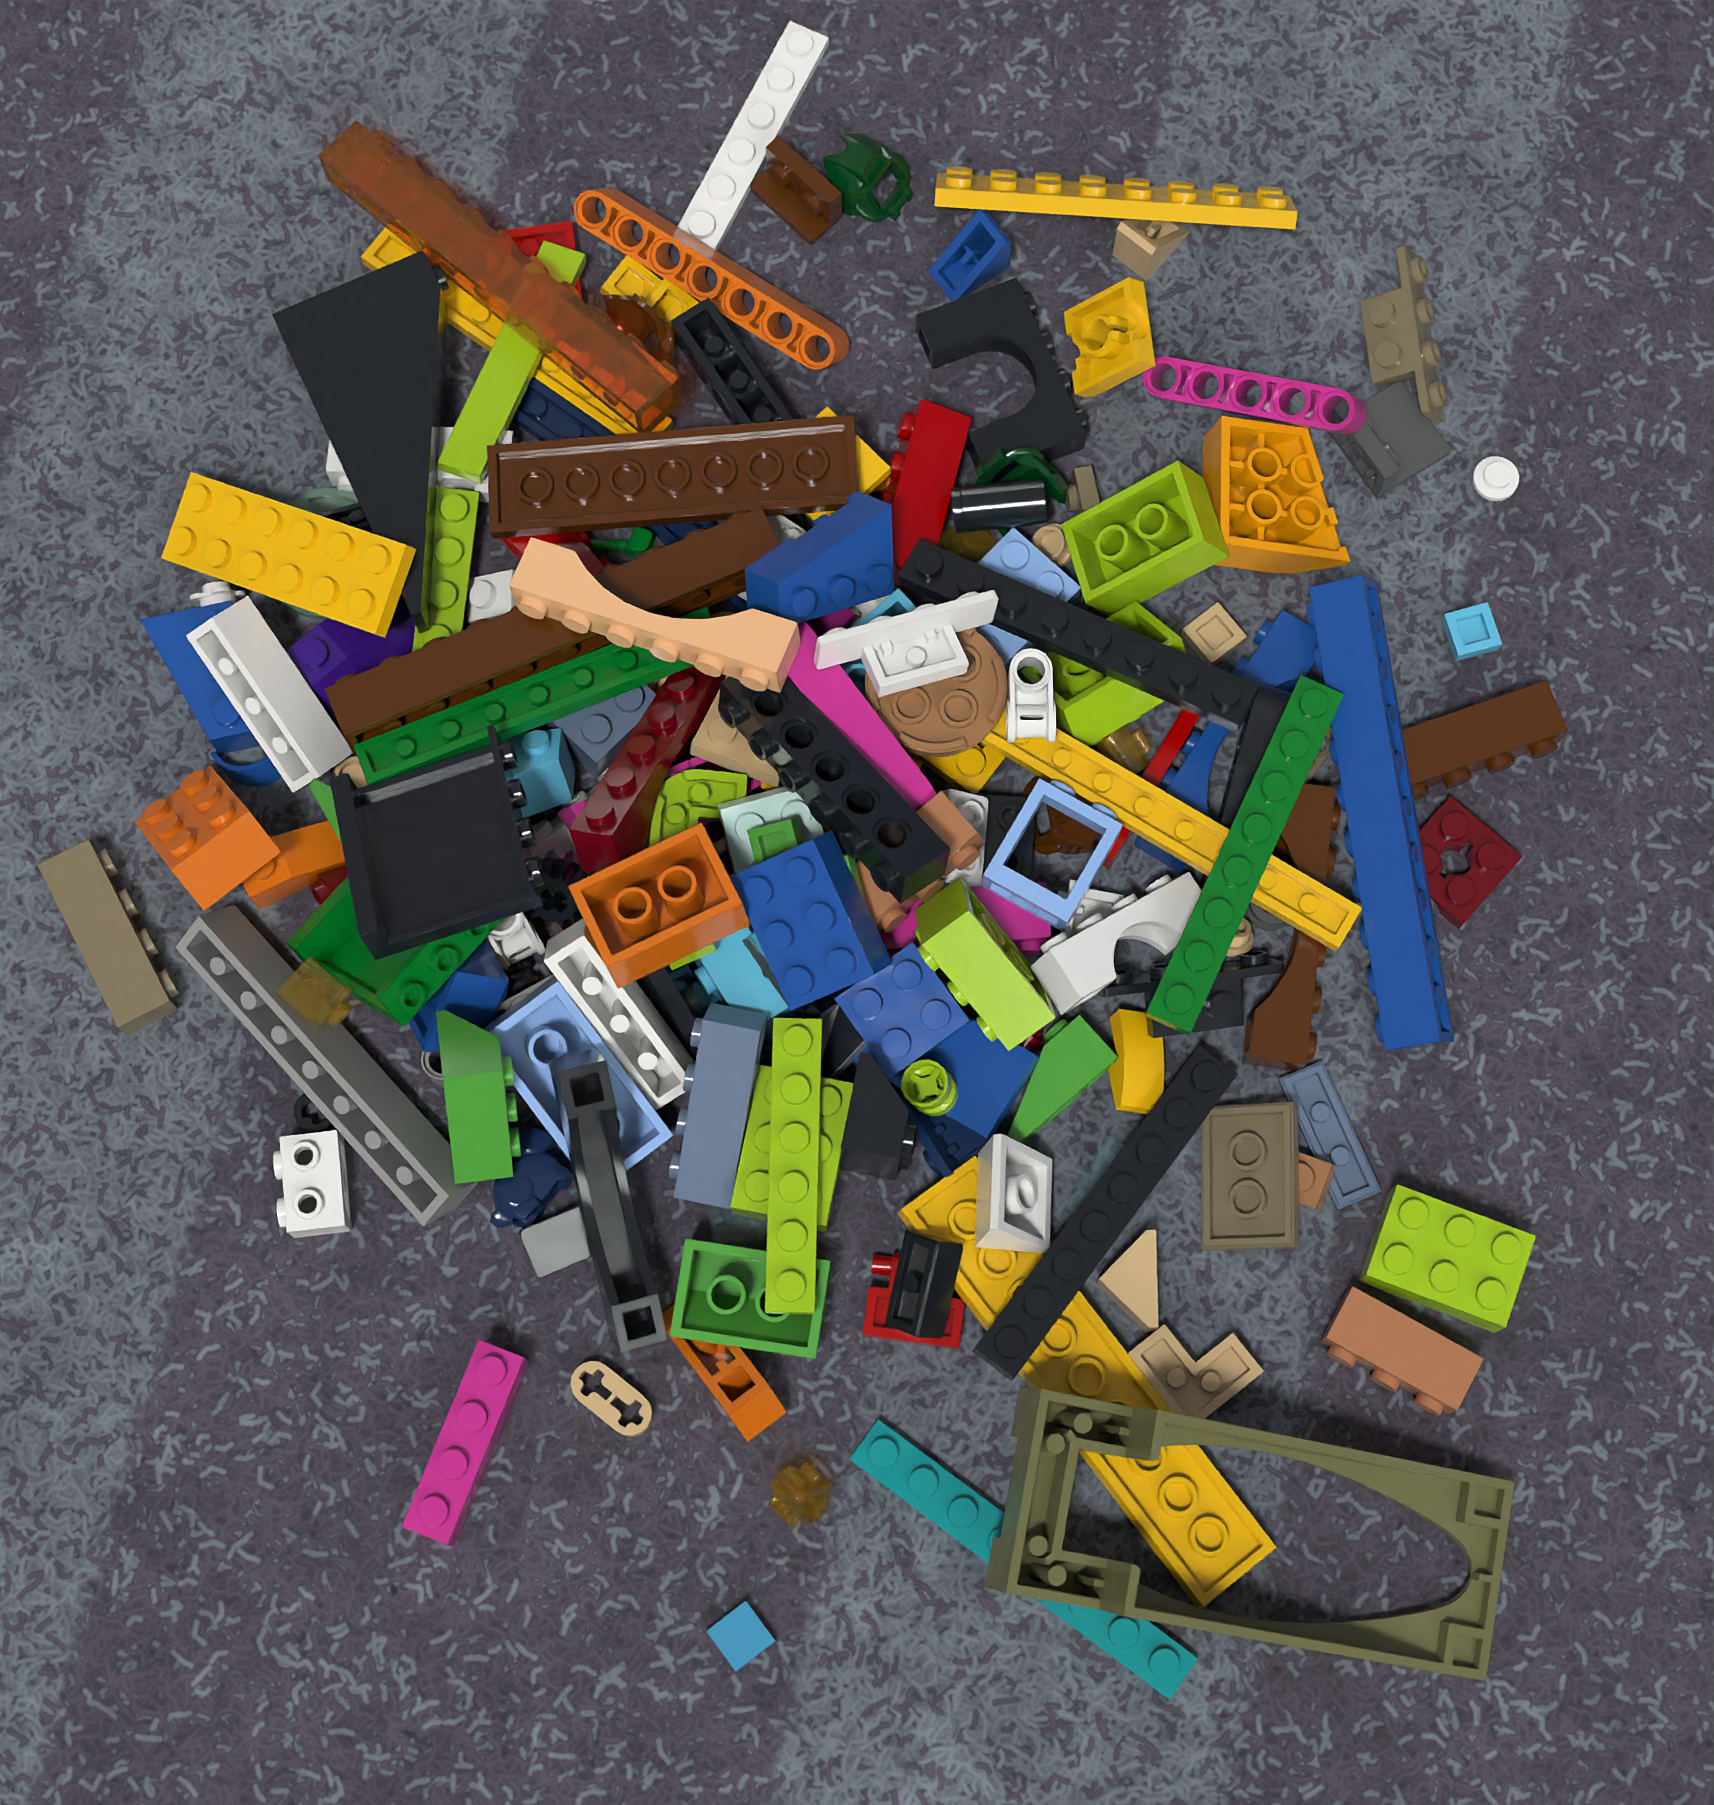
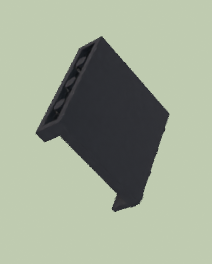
(438, 849)

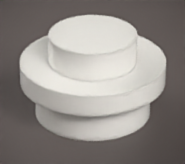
(1495, 478)

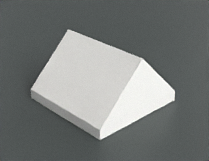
(1013, 1197)

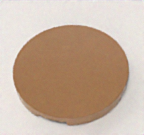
(951, 712)

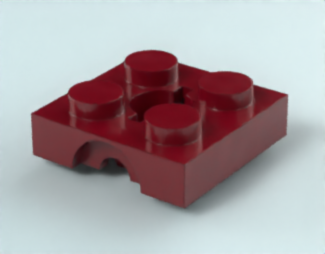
(1487, 860)

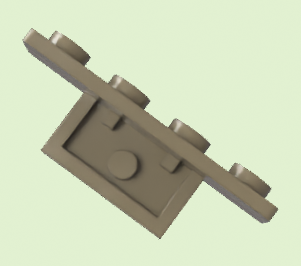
(1401, 336)

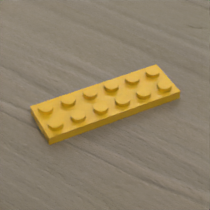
(289, 554)

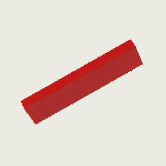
(1159, 766)

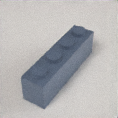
(719, 1103)

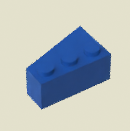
(830, 566)
(199, 687)

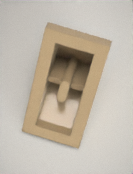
(1146, 244)
(1133, 1282)

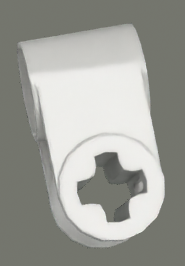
(1030, 706)
(514, 940)

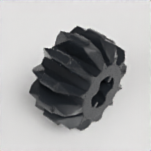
(556, 897)

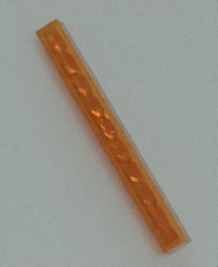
(503, 278)

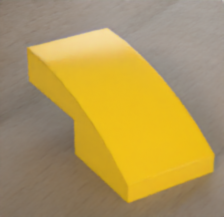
(659, 294)
(1139, 1069)

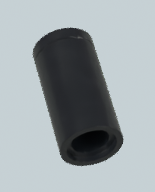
(999, 505)

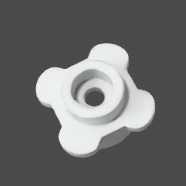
(216, 593)

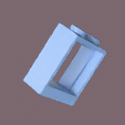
(1031, 895)

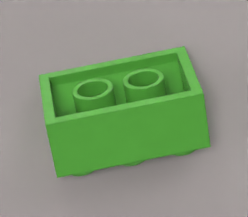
(477, 1100)
(724, 1302)

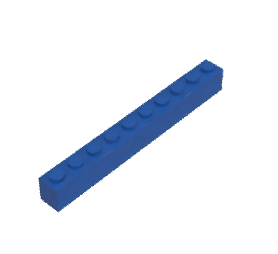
(1380, 816)

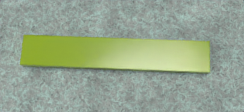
(501, 383)

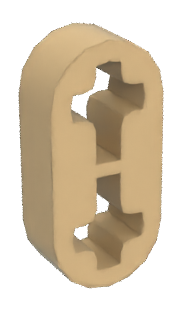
(619, 1389)

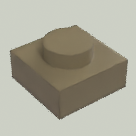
(1082, 490)

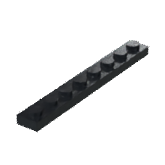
(1084, 637)
(1104, 1213)

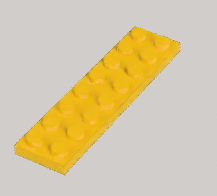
(1128, 200)

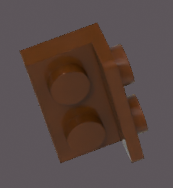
(797, 192)

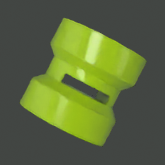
(922, 1080)

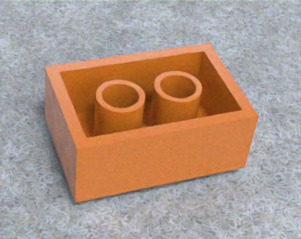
(206, 836)
(659, 905)

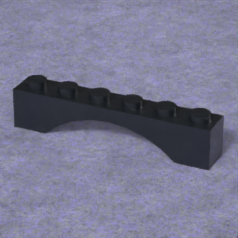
(604, 1195)

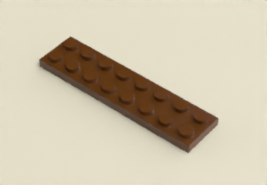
(671, 476)

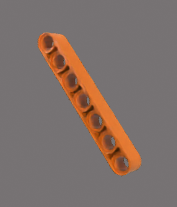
(731, 277)

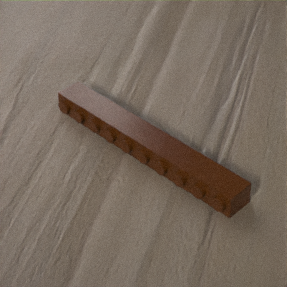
(512, 646)

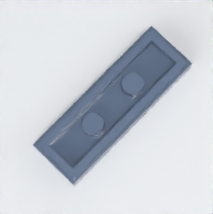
(1330, 1134)

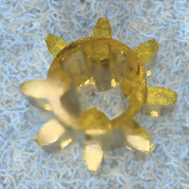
(1126, 749)
(799, 1495)

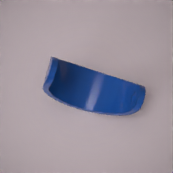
(252, 775)

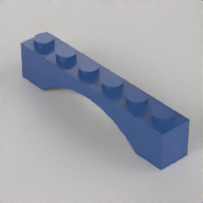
(1281, 657)

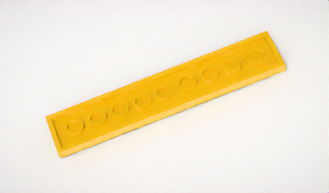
(1173, 1502)

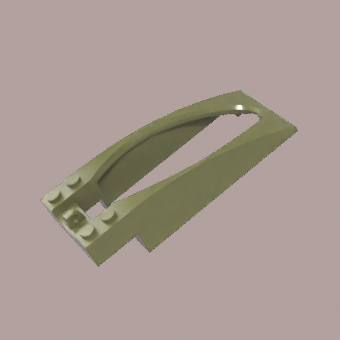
(1031, 1561)

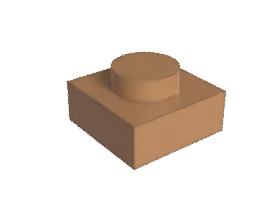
(1314, 1180)

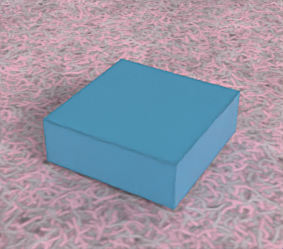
(740, 1636)

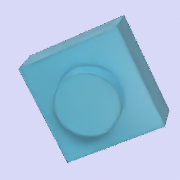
(1471, 631)

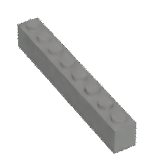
(326, 1065)

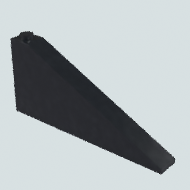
(376, 381)

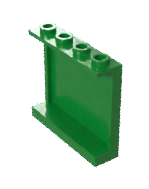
(390, 985)

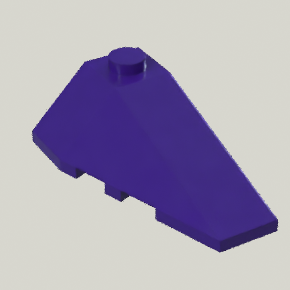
(341, 649)

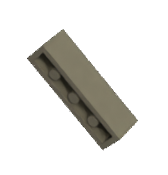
(108, 936)

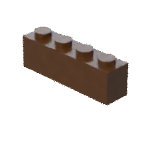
(1483, 737)

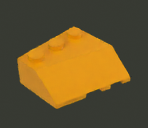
(1269, 498)

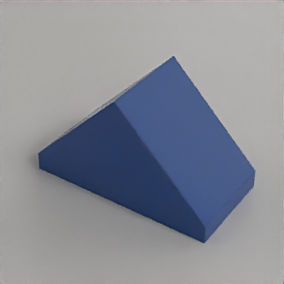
(972, 257)

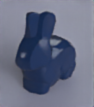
(534, 1182)

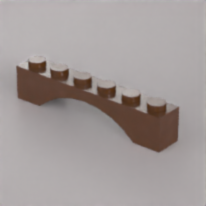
(1280, 1026)

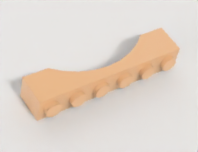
(743, 645)

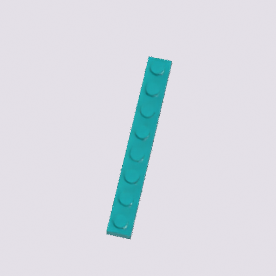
(974, 1524)

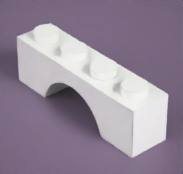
(1084, 964)

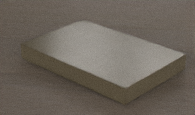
(1250, 1177)

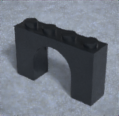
(1005, 323)

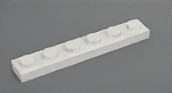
(755, 127)

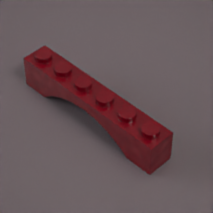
(622, 804)

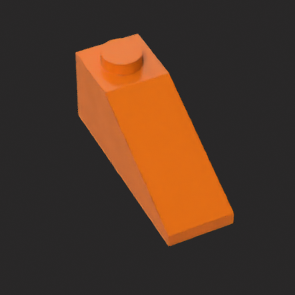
(302, 857)
(731, 1381)

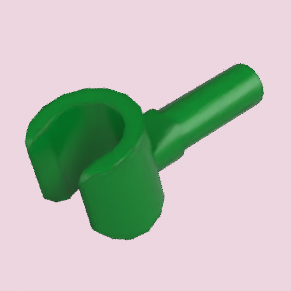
(638, 542)

